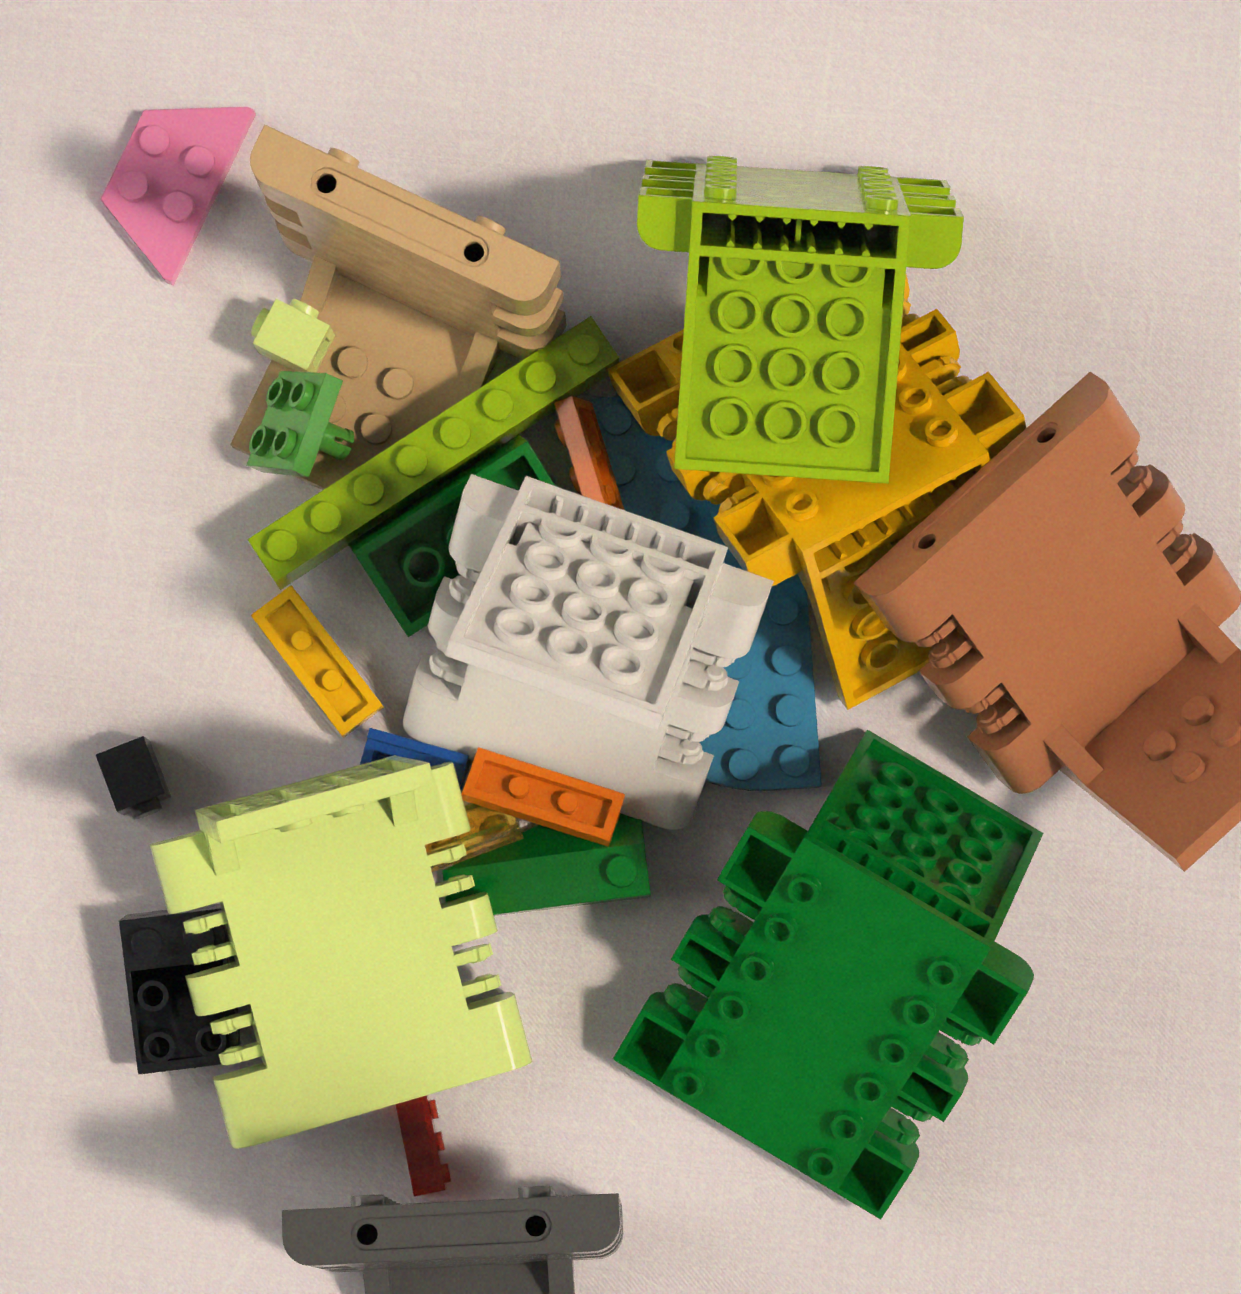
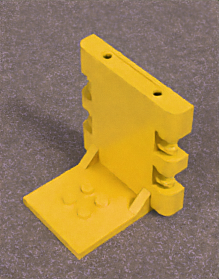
(837, 527)

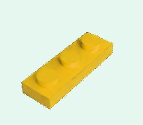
(317, 661)

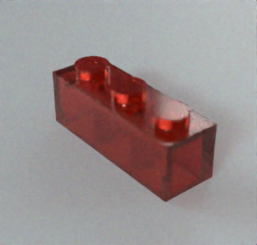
(423, 1145)

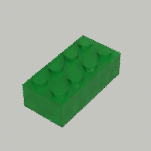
(411, 548)

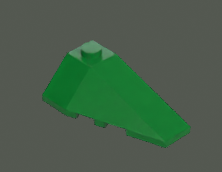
(559, 870)

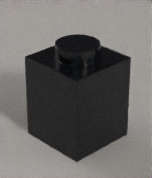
(134, 778)

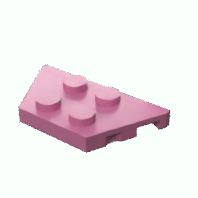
(173, 178)

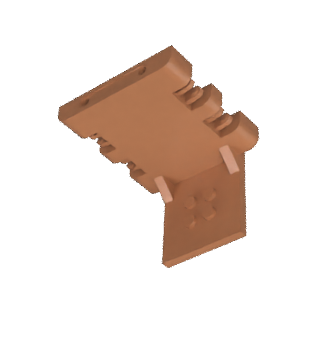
(1080, 625)

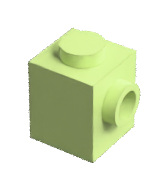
(292, 335)

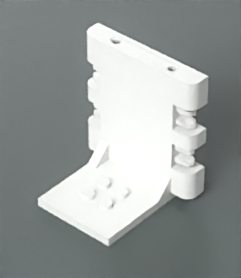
(585, 644)

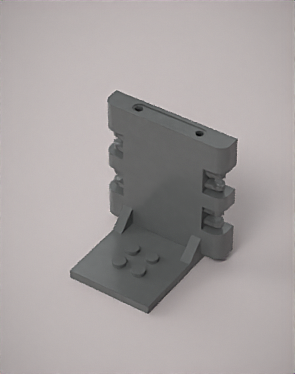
(458, 1243)

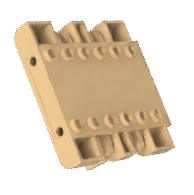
(408, 291)

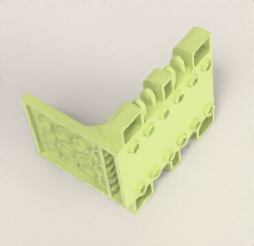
(340, 947)

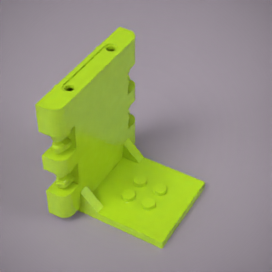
(793, 309)

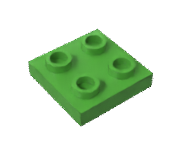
(298, 425)

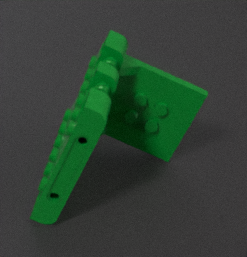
(853, 965)

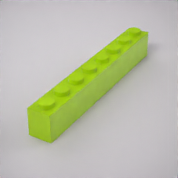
(434, 453)

